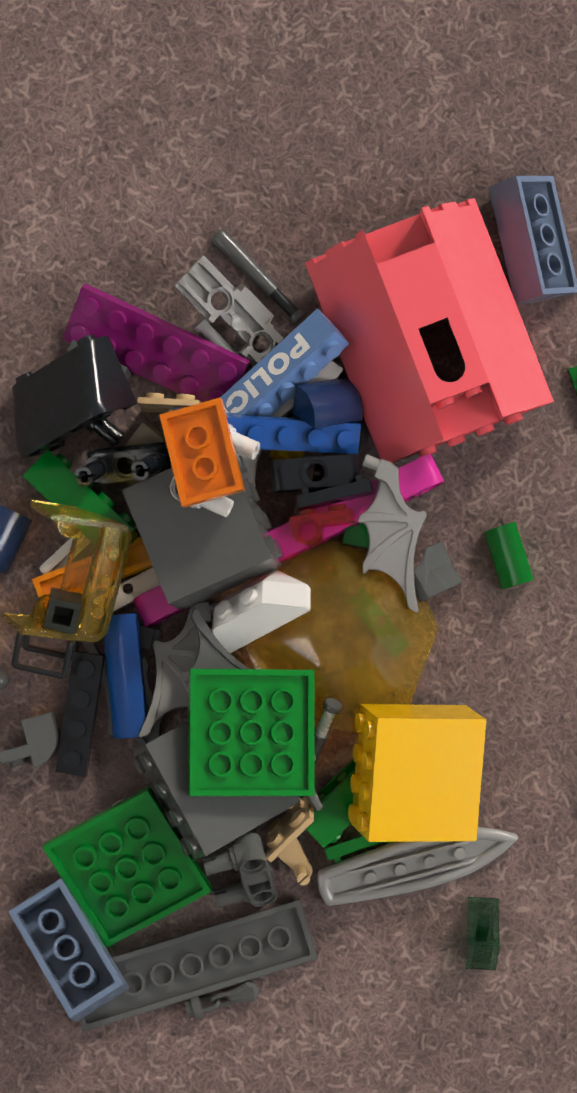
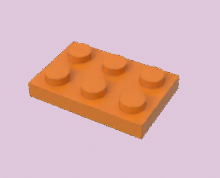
(202, 452)

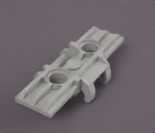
(239, 311)

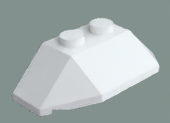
(259, 609)

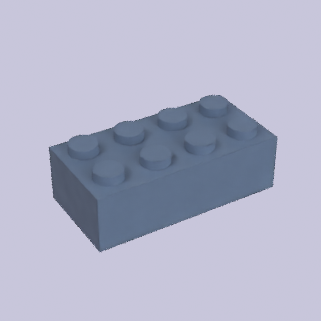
(68, 950)

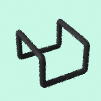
(72, 645)

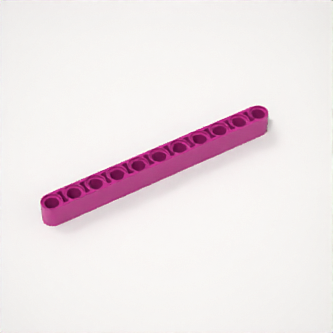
(414, 481)

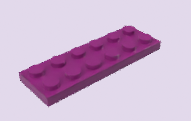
(155, 346)

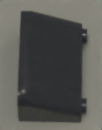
(68, 396)

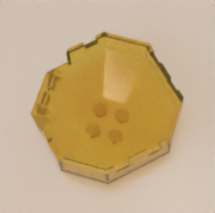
(353, 637)

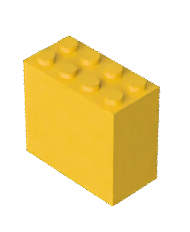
(417, 772)

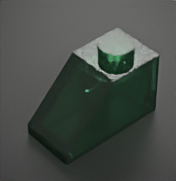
(482, 934)

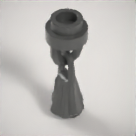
(243, 993)

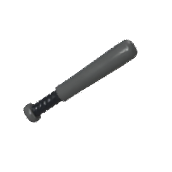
(255, 273)

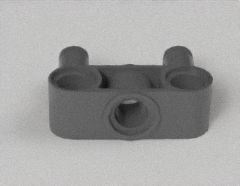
(254, 869)

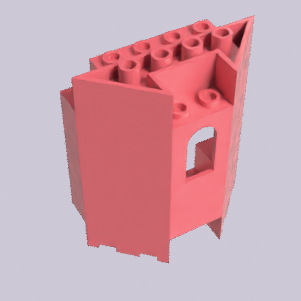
(410, 277)

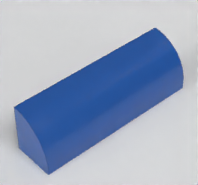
(125, 676)

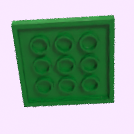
(251, 732)
(127, 867)

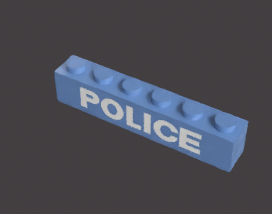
(289, 364)

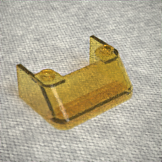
(92, 570)

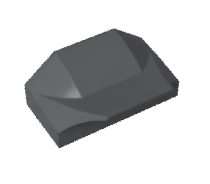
(434, 572)

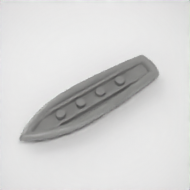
(409, 867)

